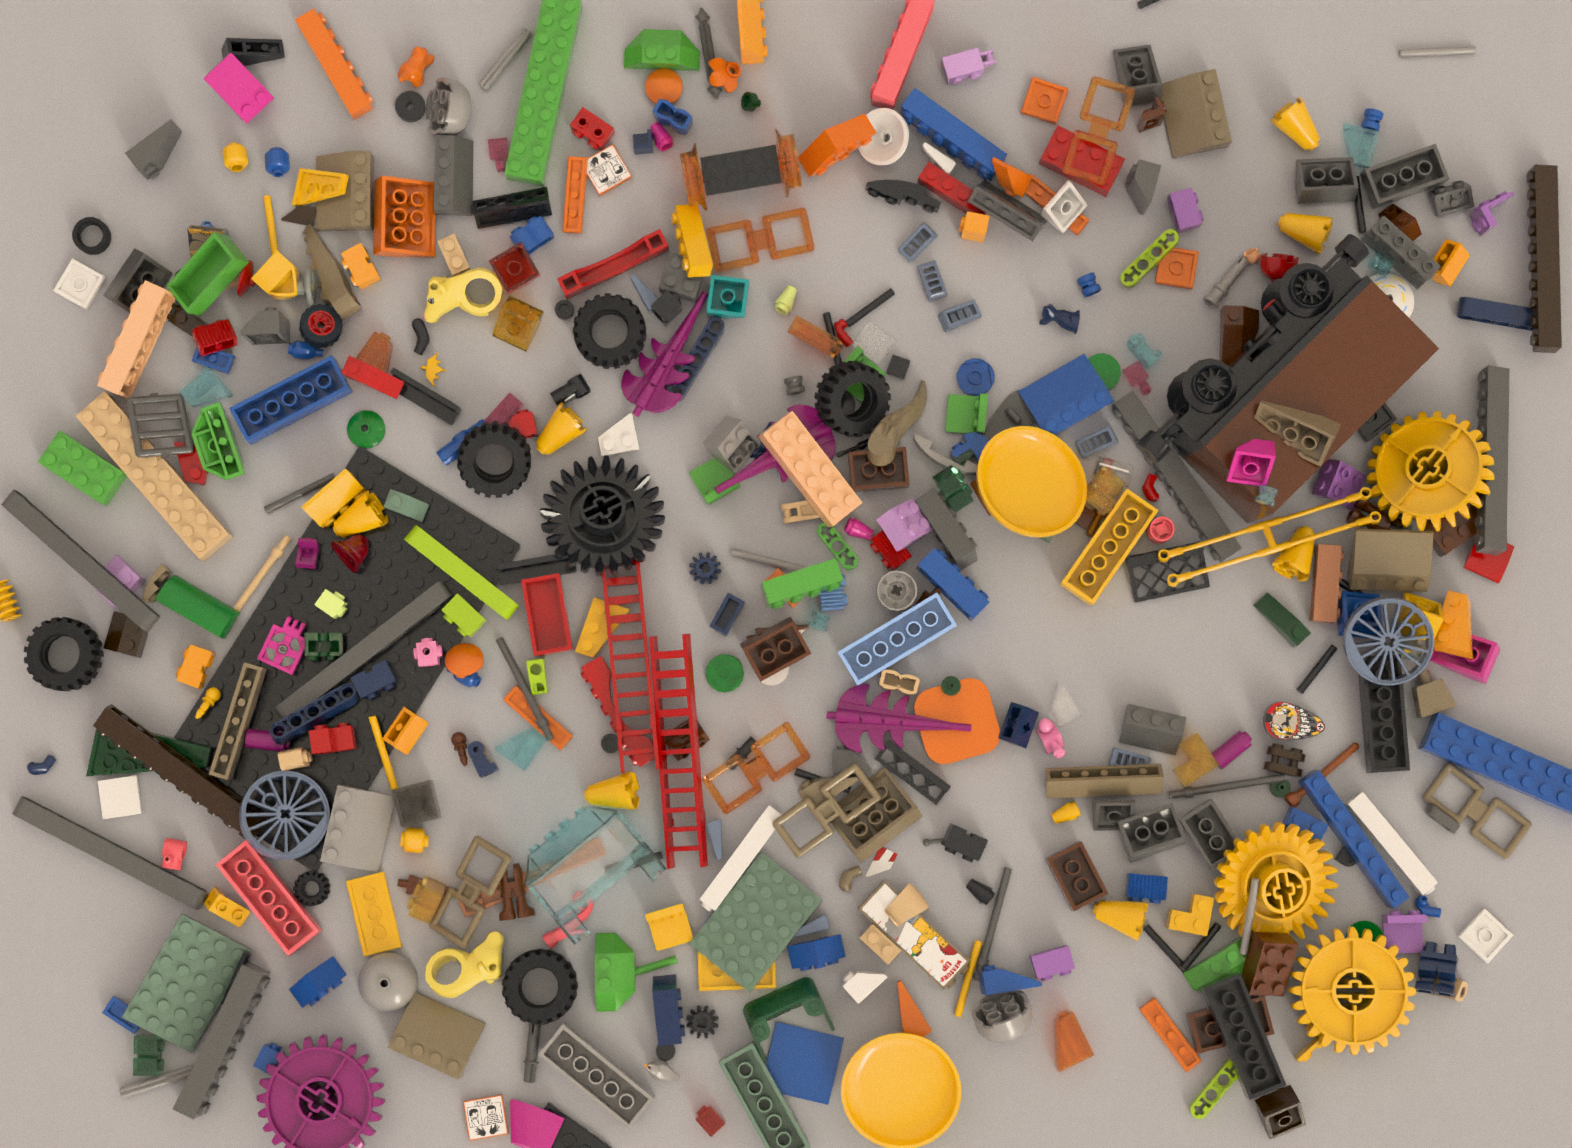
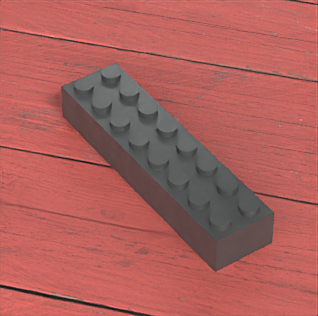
(222, 1040)

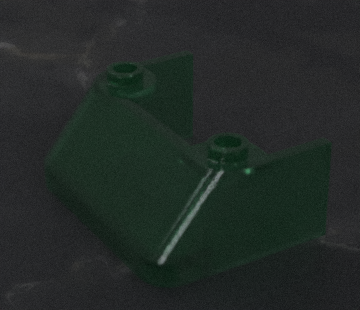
(780, 1001)

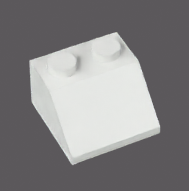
(862, 983)

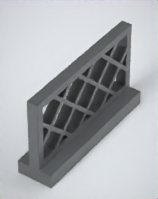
(1007, 210)

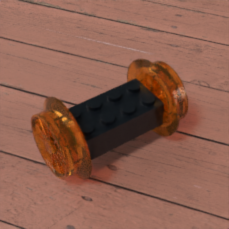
(741, 170)

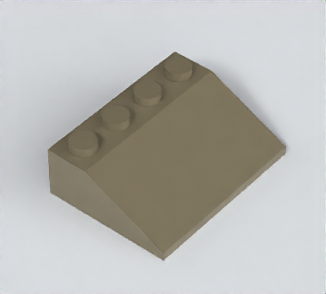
(1195, 114)
(356, 207)
(1390, 560)
(881, 821)
(436, 1035)

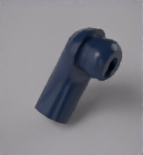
(41, 768)

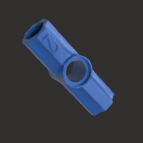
(450, 451)

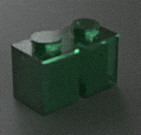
(953, 488)
(149, 1055)

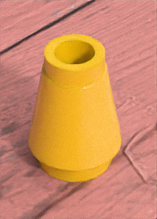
(1066, 813)

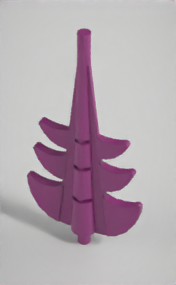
(649, 392)
(814, 425)
(856, 717)

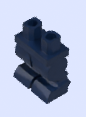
(1438, 964)

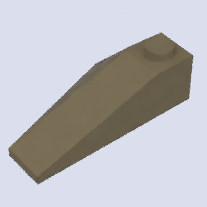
(1304, 431)

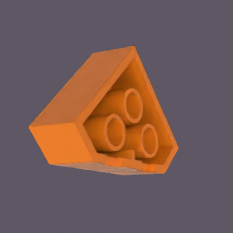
(836, 144)

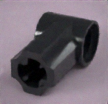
(575, 388)

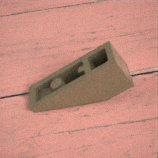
(812, 788)

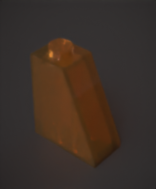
(815, 337)
(377, 351)
(1070, 1041)

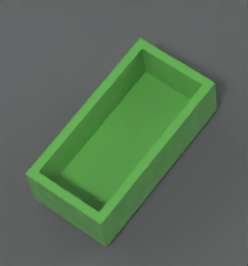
(207, 273)
(82, 468)
(801, 583)

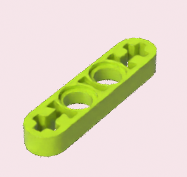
(1147, 256)
(1219, 1089)

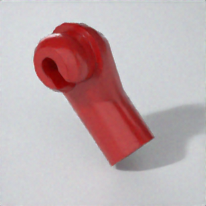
(841, 334)
(1148, 488)

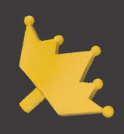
(432, 369)

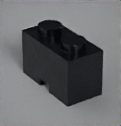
(667, 307)
(958, 841)

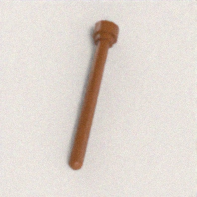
(1294, 798)

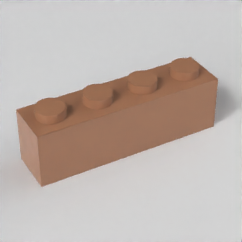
(1325, 583)

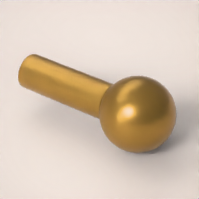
(1095, 522)

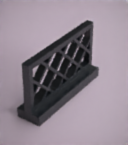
(1151, 558)

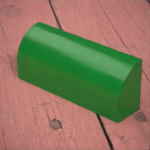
(198, 606)

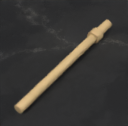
(276, 552)

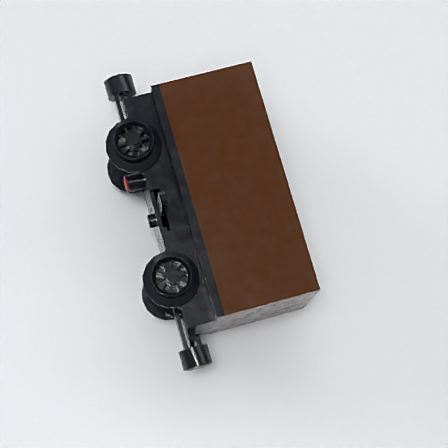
(1328, 351)

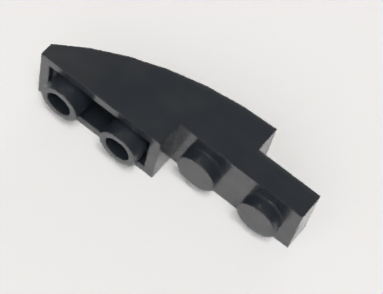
(895, 190)

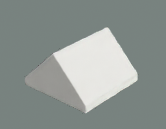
(1064, 207)

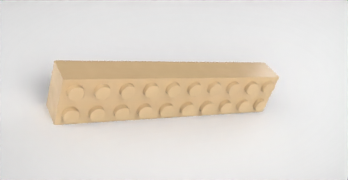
(155, 478)

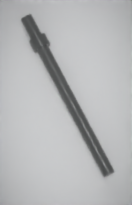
(542, 721)
(1189, 792)
(983, 959)

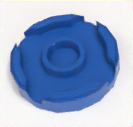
(975, 377)

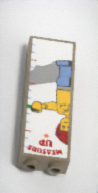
(916, 939)

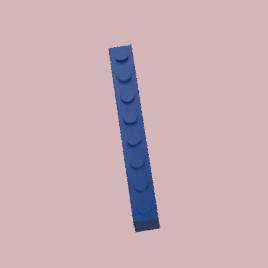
(1353, 839)

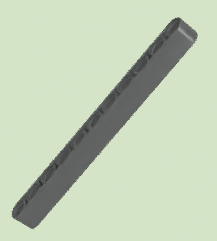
(81, 560)
(367, 649)
(110, 852)

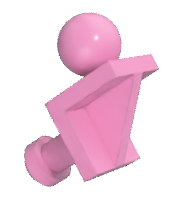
(1050, 737)

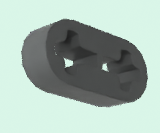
(1442, 819)

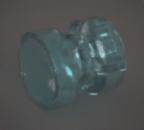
(1381, 264)

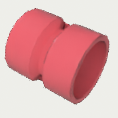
(1160, 530)

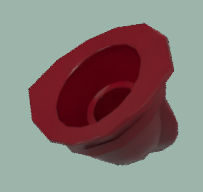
(352, 551)

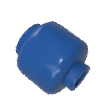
(277, 162)

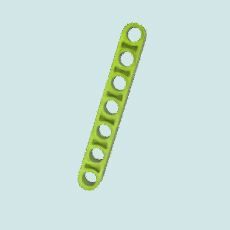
(461, 572)

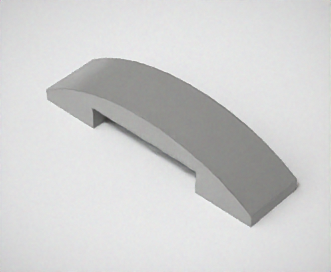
(924, 446)

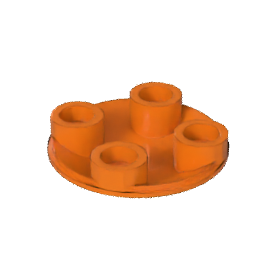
(663, 85)
(464, 659)

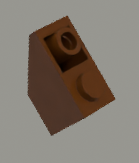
(1402, 220)

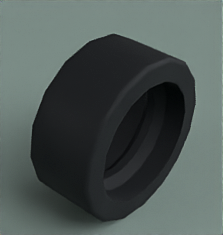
(81, 225)

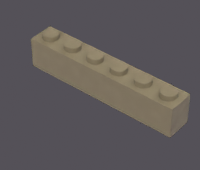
(237, 721)
(1103, 780)

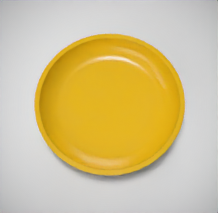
(1031, 482)
(901, 1090)

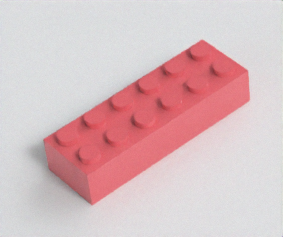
(901, 54)
(269, 898)

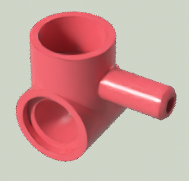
(173, 853)

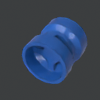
(1372, 119)
(1089, 284)

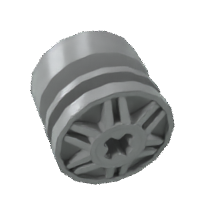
(907, 594)

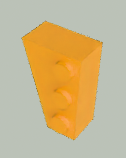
(1455, 631)

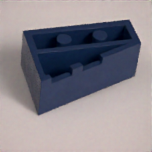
(667, 1010)

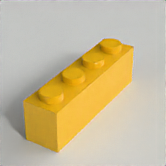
(692, 241)

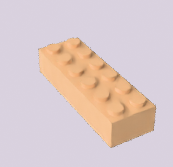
(136, 340)
(810, 469)

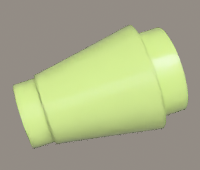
(785, 300)

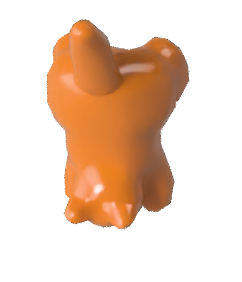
(414, 68)

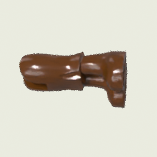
(1366, 506)
(514, 889)

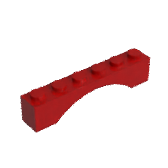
(597, 273)
(600, 677)

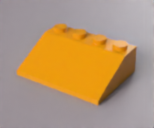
(751, 31)

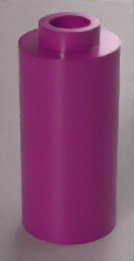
(262, 740)
(1232, 749)

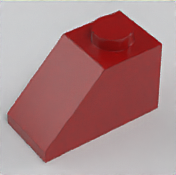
(525, 423)

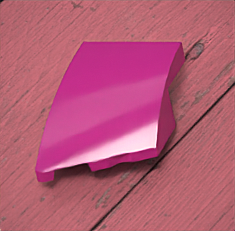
(533, 1126)

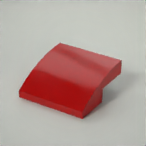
(1488, 565)

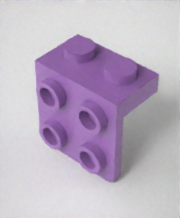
(1482, 217)
(1338, 481)
(1404, 930)

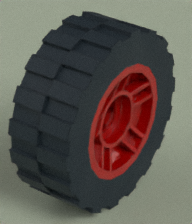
(324, 316)

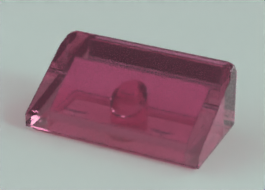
(505, 410)

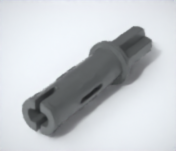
(531, 1053)

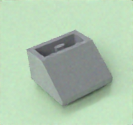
(731, 443)

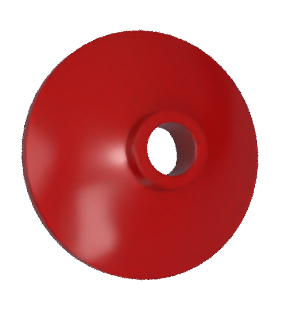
(245, 279)

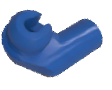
(1424, 907)

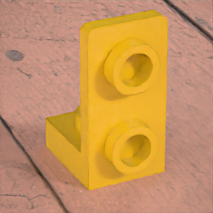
(225, 907)
(1306, 1053)

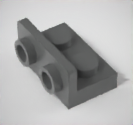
(1452, 198)

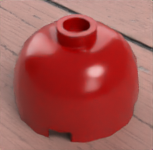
(1277, 265)

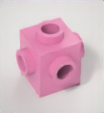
(433, 657)

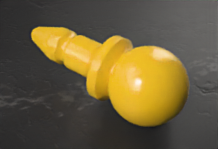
(212, 695)

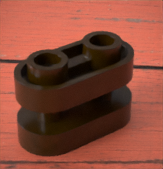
(1277, 751)

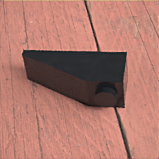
(253, 50)

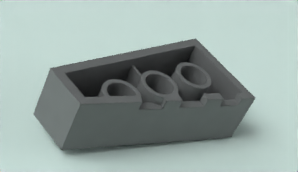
(948, 529)

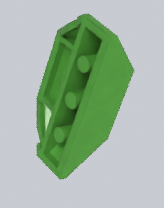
(661, 49)
(217, 443)
(1217, 965)
(613, 972)

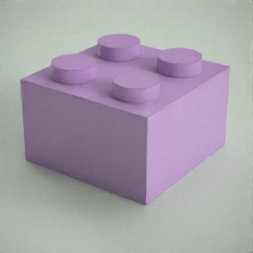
(904, 524)

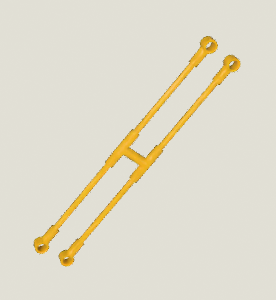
(1265, 526)

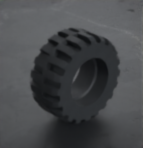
(604, 306)
(872, 407)
(489, 483)
(39, 647)
(513, 991)

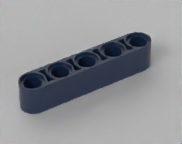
(1494, 313)
(704, 353)
(308, 722)

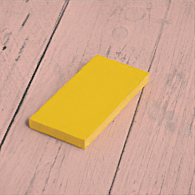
(374, 913)
(713, 978)

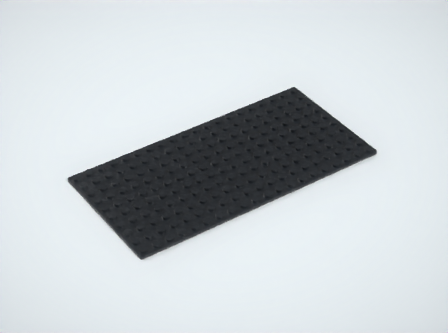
(383, 586)

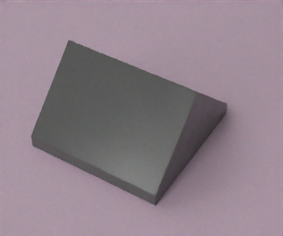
(1108, 812)

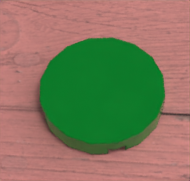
(1107, 369)
(724, 673)

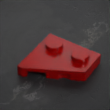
(191, 466)

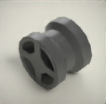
(794, 385)

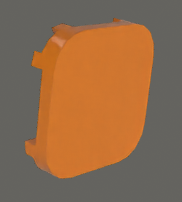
(968, 706)

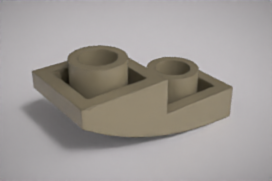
(152, 588)

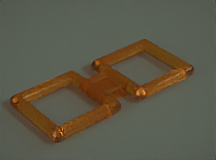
(1098, 130)
(760, 239)
(756, 768)

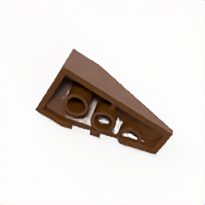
(1236, 327)

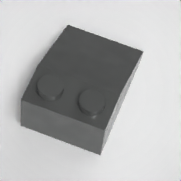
(1139, 71)
(153, 151)

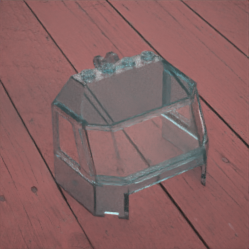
(584, 862)

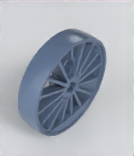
(1356, 660)
(276, 811)

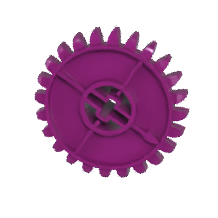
(294, 1084)

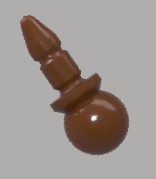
(459, 741)

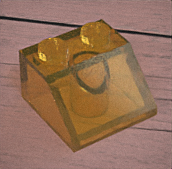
(517, 323)

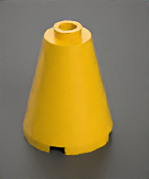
(1297, 124)
(1307, 229)
(560, 430)
(361, 516)
(1298, 559)
(615, 792)
(1123, 916)

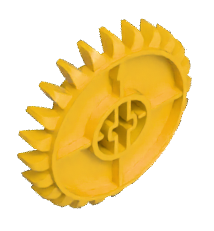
(1434, 449)
(1269, 858)
(1381, 1004)

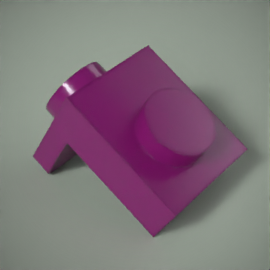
(307, 553)

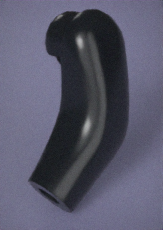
(422, 335)

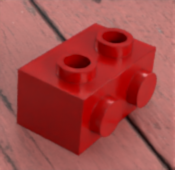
(592, 129)

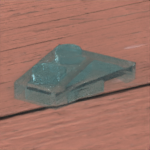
(1360, 144)
(205, 389)
(522, 748)

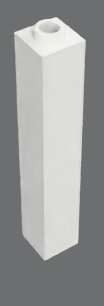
(1391, 844)
(740, 860)

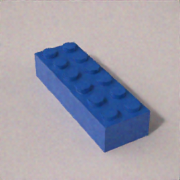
(951, 134)
(291, 400)

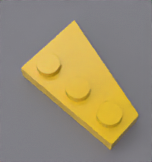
(317, 186)
(595, 628)

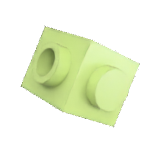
(332, 603)

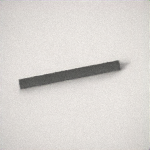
(299, 493)

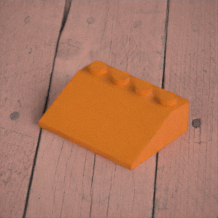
(403, 217)

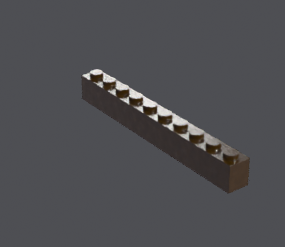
(1545, 259)
(175, 768)

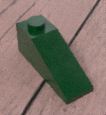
(1282, 620)

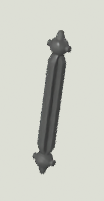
(707, 47)

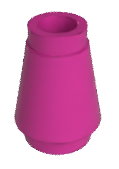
(661, 137)
(858, 529)

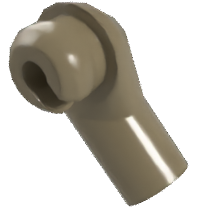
(847, 876)

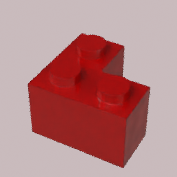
(331, 740)

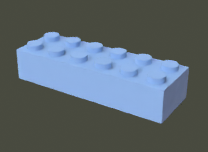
(897, 638)

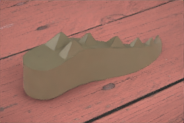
(332, 278)
(889, 431)

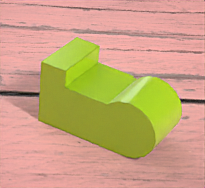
(537, 676)

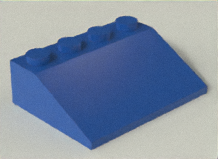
(1066, 396)

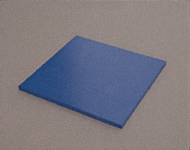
(804, 1062)

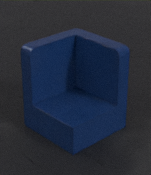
(643, 143)

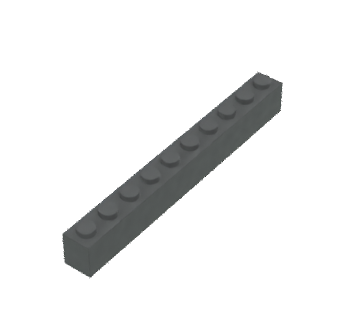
(1494, 425)
(1178, 480)

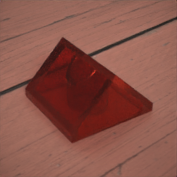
(514, 268)

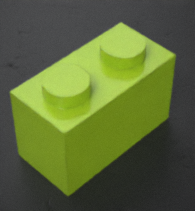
(463, 615)

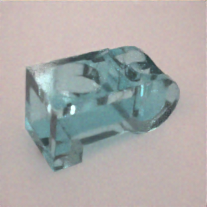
(1142, 351)

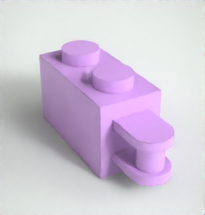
(966, 65)

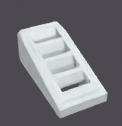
(939, 159)

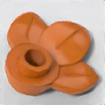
(722, 74)

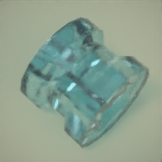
(1267, 495)
(819, 621)

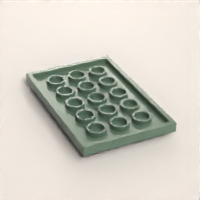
(755, 922)
(185, 983)

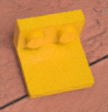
(669, 926)

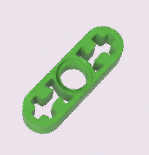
(850, 554)

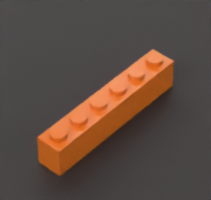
(333, 63)

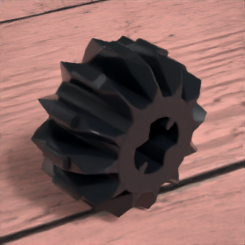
(709, 1021)

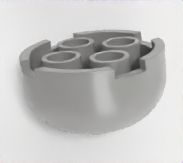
(457, 110)
(401, 980)
(1006, 1025)

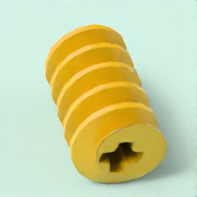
(7, 611)

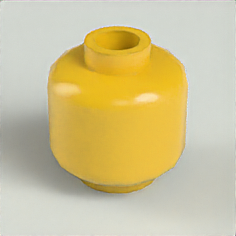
(235, 157)
(414, 840)

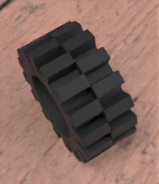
(300, 884)

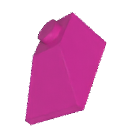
(1252, 463)

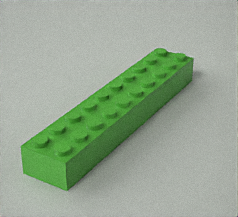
(543, 91)

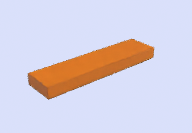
(575, 194)
(1043, 194)
(518, 702)
(1170, 1034)

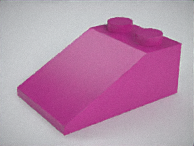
(238, 88)
(1479, 668)

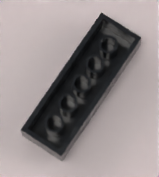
(1384, 720)
(1243, 1035)

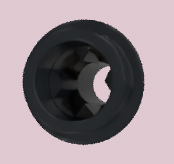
(980, 891)

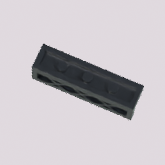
(512, 210)
(427, 398)
(515, 571)
(916, 766)

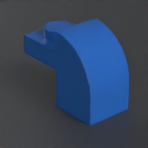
(972, 441)

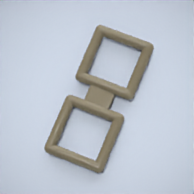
(826, 810)
(1477, 810)
(470, 891)

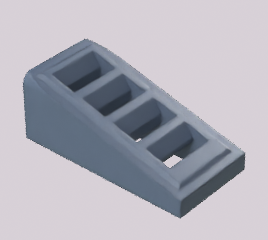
(906, 254)
(644, 292)
(938, 294)
(952, 323)
(1079, 443)
(1114, 756)
(715, 833)
(817, 925)

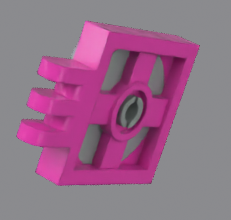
(284, 646)

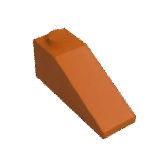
(1011, 178)
(911, 1017)

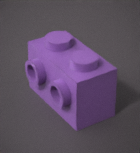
(1185, 210)
(1052, 962)

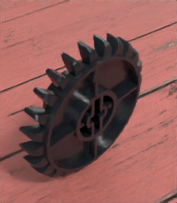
(597, 538)

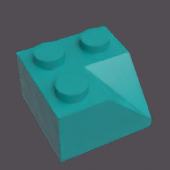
(727, 297)

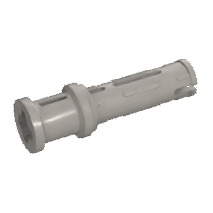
(1221, 289)

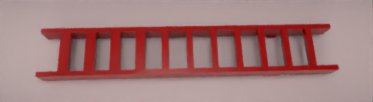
(627, 618)
(660, 713)

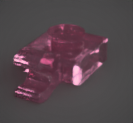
(498, 150)
(1136, 376)

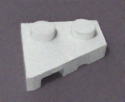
(619, 438)

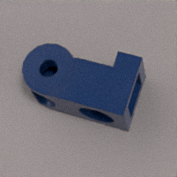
(478, 755)

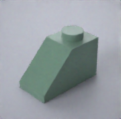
(406, 505)

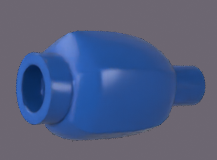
(303, 350)
(469, 681)

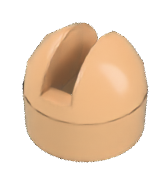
(1252, 255)

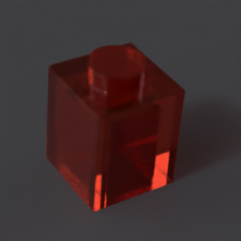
(709, 1119)

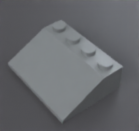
(357, 828)

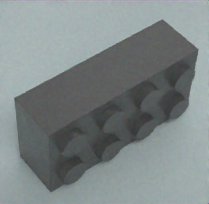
(1404, 176)

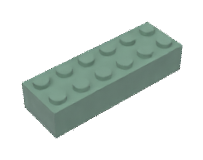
(762, 1099)

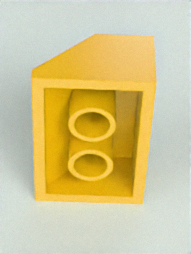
(334, 498)

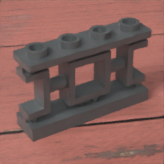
(1409, 258)

